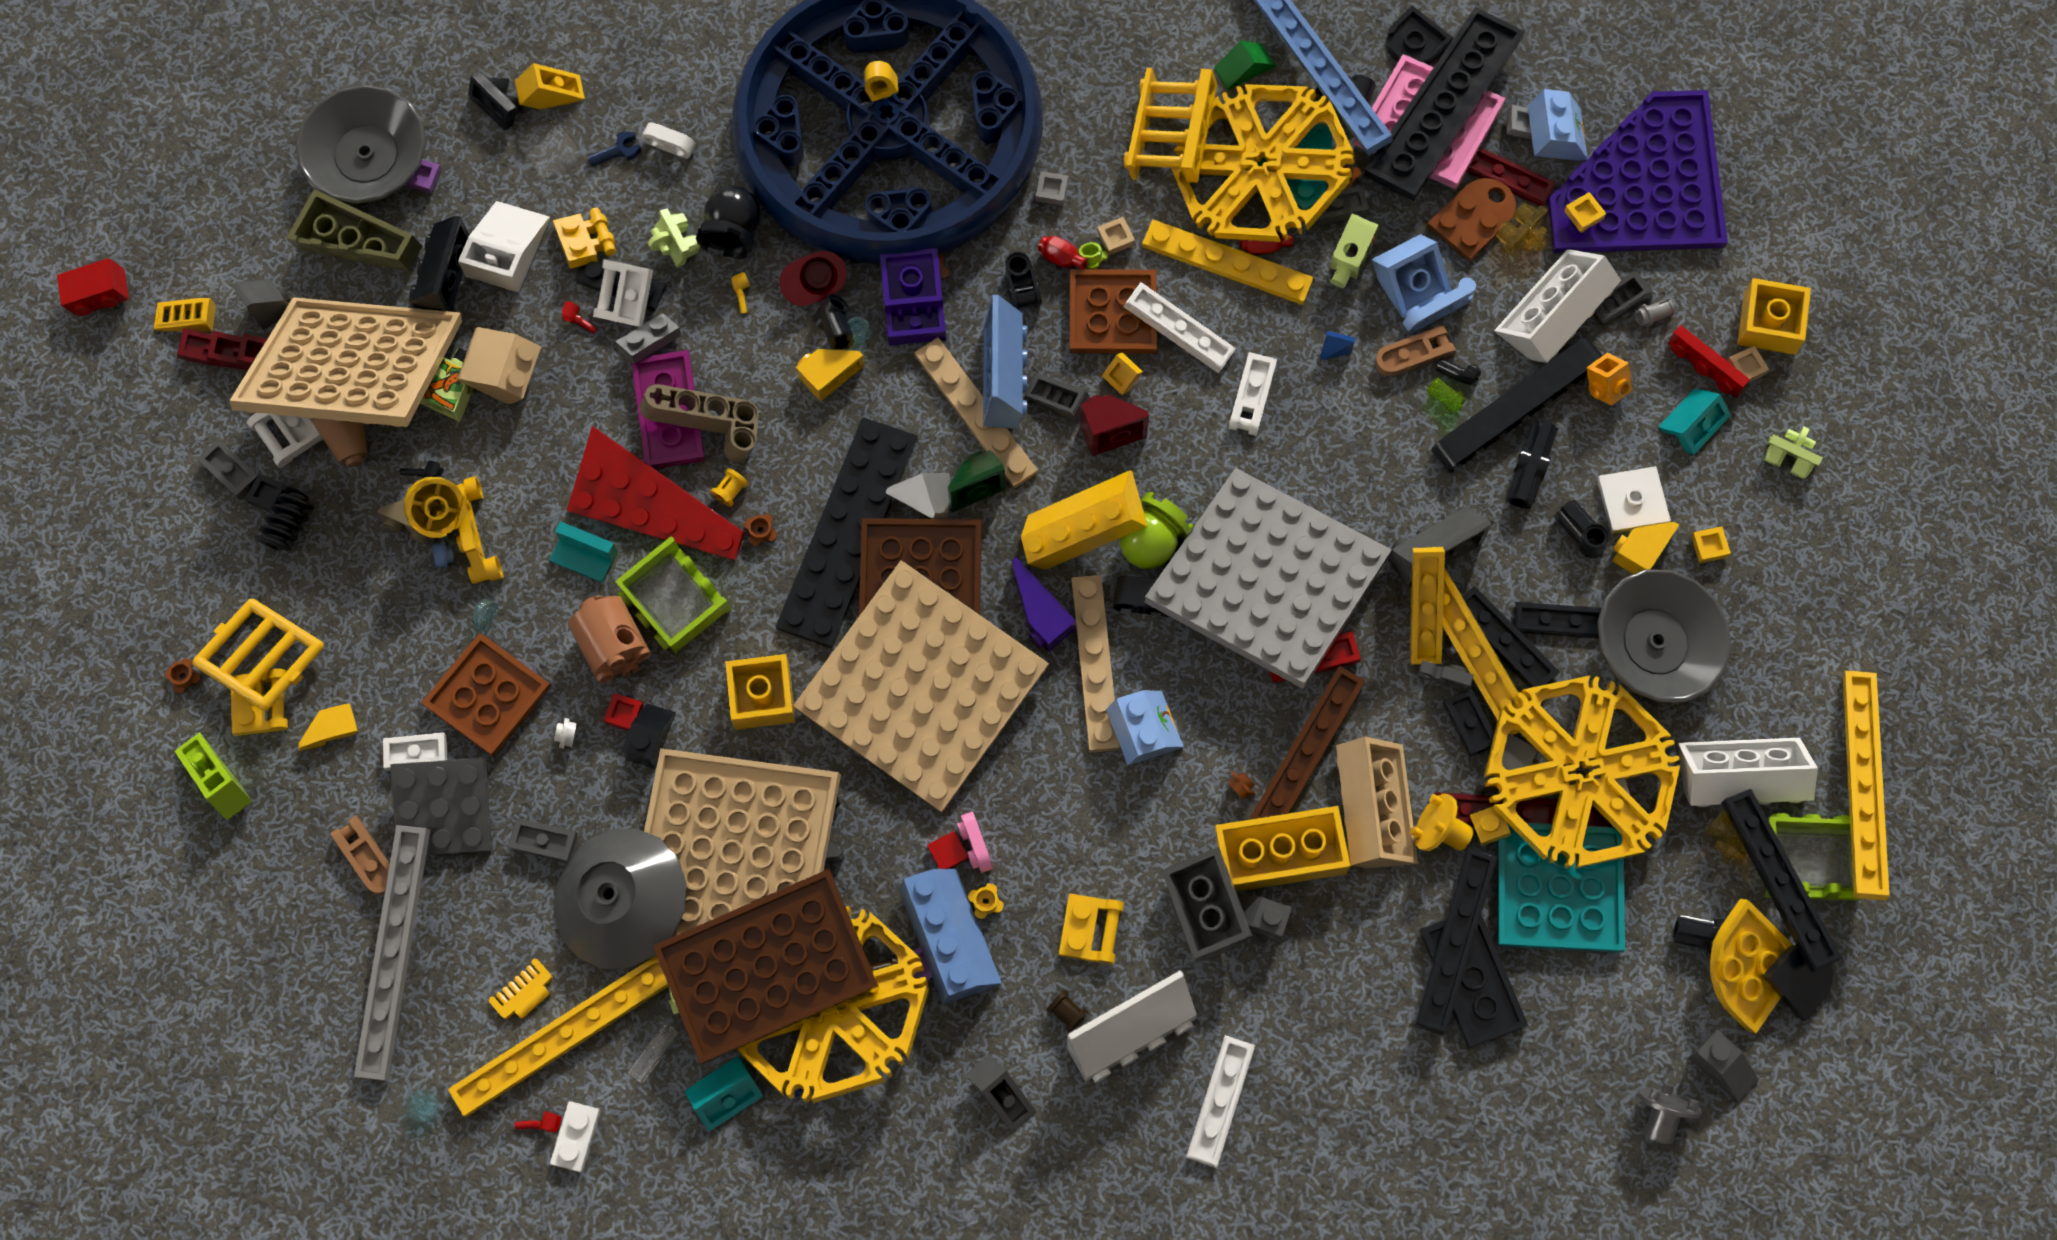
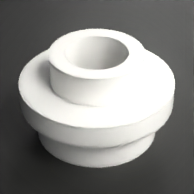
(565, 733)

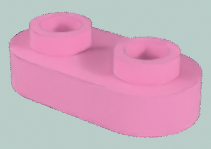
(978, 855)

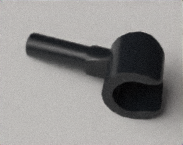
(431, 470)

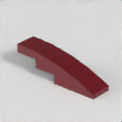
(219, 348)

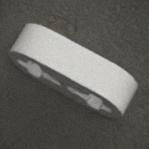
(668, 140)

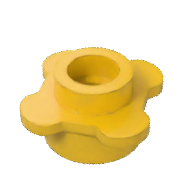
(990, 893)

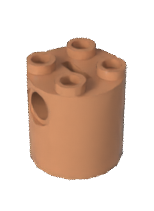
(608, 637)

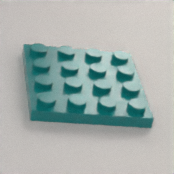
(1556, 905)

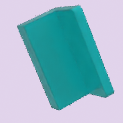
(1696, 419)
(583, 552)
(723, 1093)

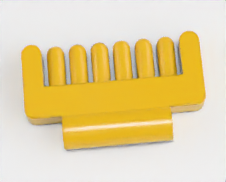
(528, 996)

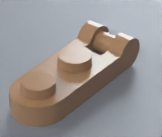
(1414, 352)
(363, 855)

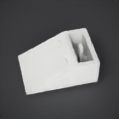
(503, 246)

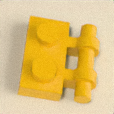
(575, 239)

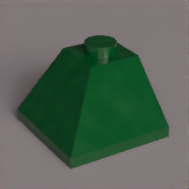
(976, 480)

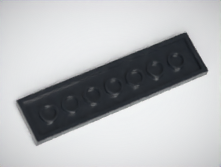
(1444, 103)
(832, 560)

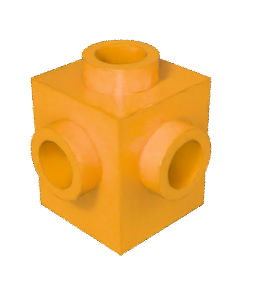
(1609, 379)

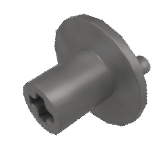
(1667, 1112)

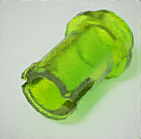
(1446, 395)

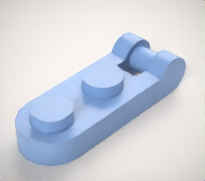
(1439, 306)

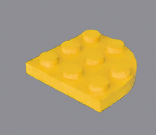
(1740, 958)

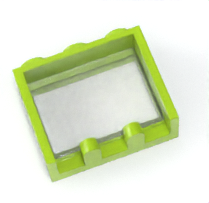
(671, 596)
(1818, 853)

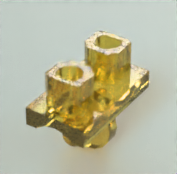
(1530, 220)
(1723, 830)

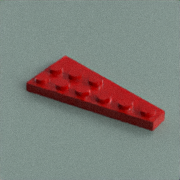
(635, 496)

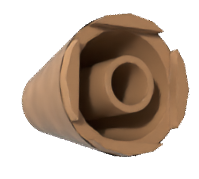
(344, 440)

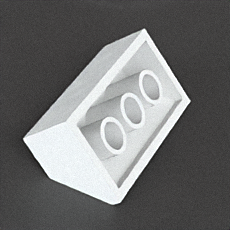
(1559, 304)
(1770, 767)

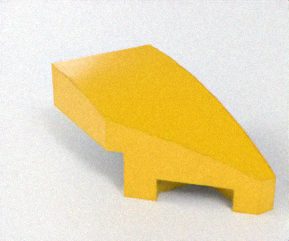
(329, 725)

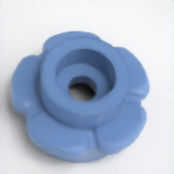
(442, 554)

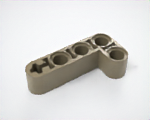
(700, 418)

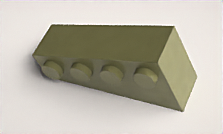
(347, 233)

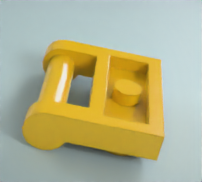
(251, 720)
(1080, 928)

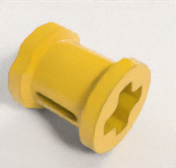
(729, 487)

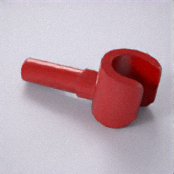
(570, 314)
(549, 1123)

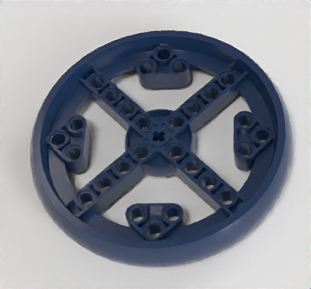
(887, 120)

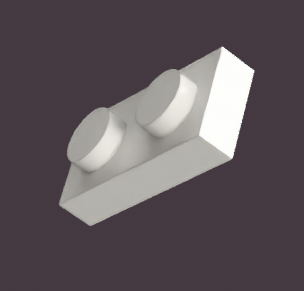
(414, 749)
(575, 1136)

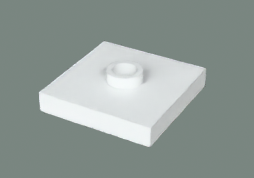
(1633, 499)

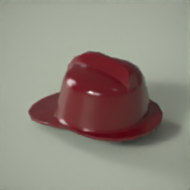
(812, 278)

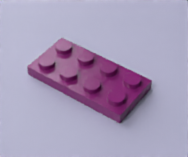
(662, 442)

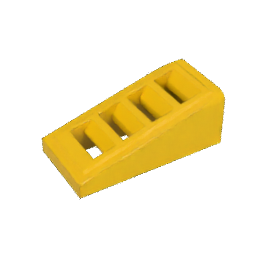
(202, 324)

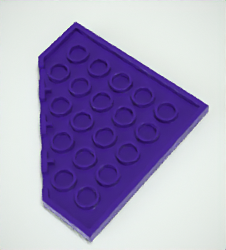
(1651, 180)

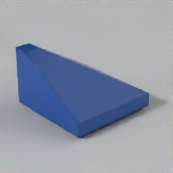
(1336, 345)

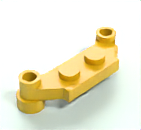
(469, 539)

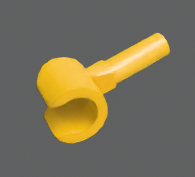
(739, 284)

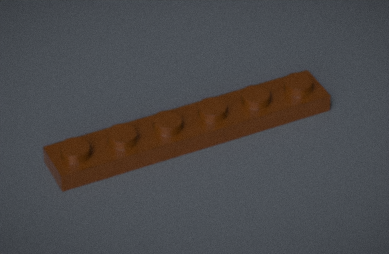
(1310, 745)

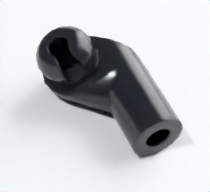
(1465, 375)

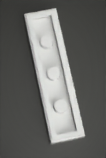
(1179, 327)
(1220, 1101)

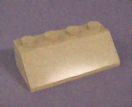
(1376, 803)

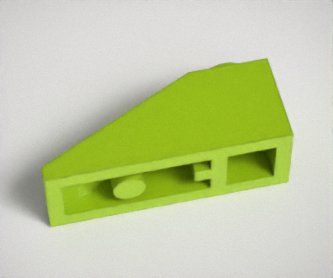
(213, 776)

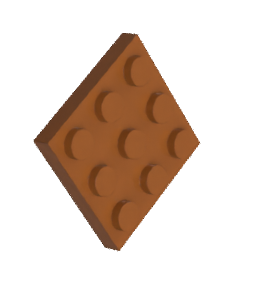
(1098, 314)
(486, 694)

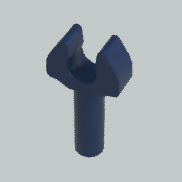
(617, 150)

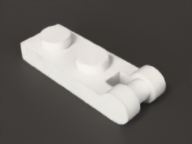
(1253, 392)

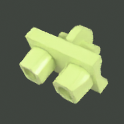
(669, 239)
(1804, 459)

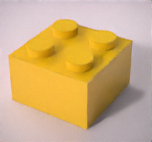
(1774, 316)
(760, 692)

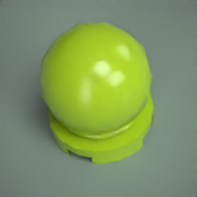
(1157, 542)

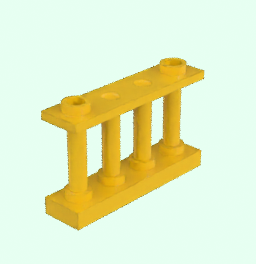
(1193, 138)

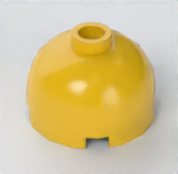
(434, 506)

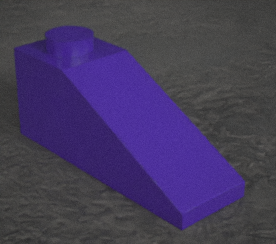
(1043, 613)

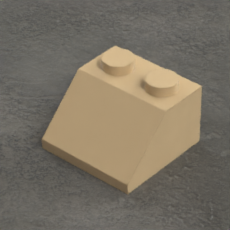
(499, 364)

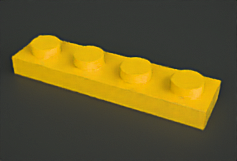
(1427, 605)

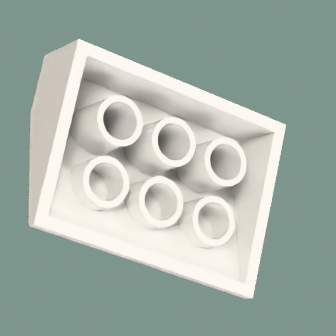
(1132, 1027)

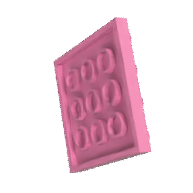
(1399, 92)

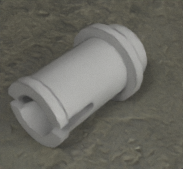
(1648, 314)

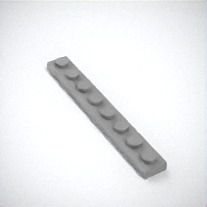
(392, 953)

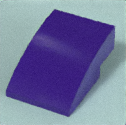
(913, 297)

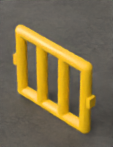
(244, 688)

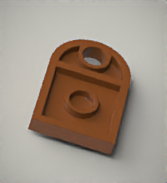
(1472, 218)

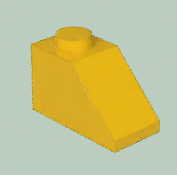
(548, 87)
(828, 369)
(1643, 546)

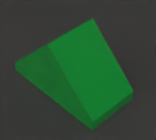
(1244, 63)

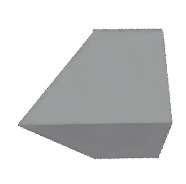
(924, 493)

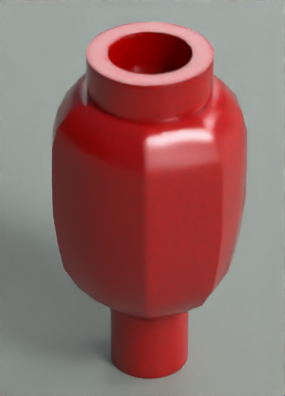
(1265, 247)
(1061, 252)

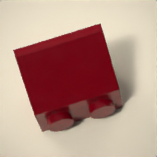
(1111, 423)

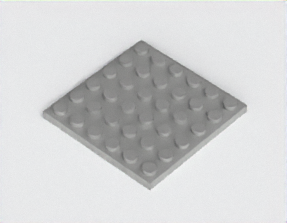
(1268, 577)

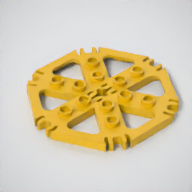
(1282, 163)
(1587, 744)
(852, 1026)

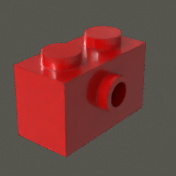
(92, 287)

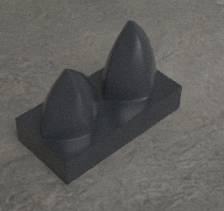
(490, 98)

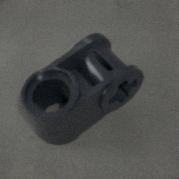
(1022, 286)

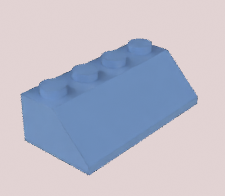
(1004, 365)
(948, 934)

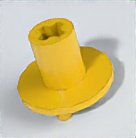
(1440, 825)

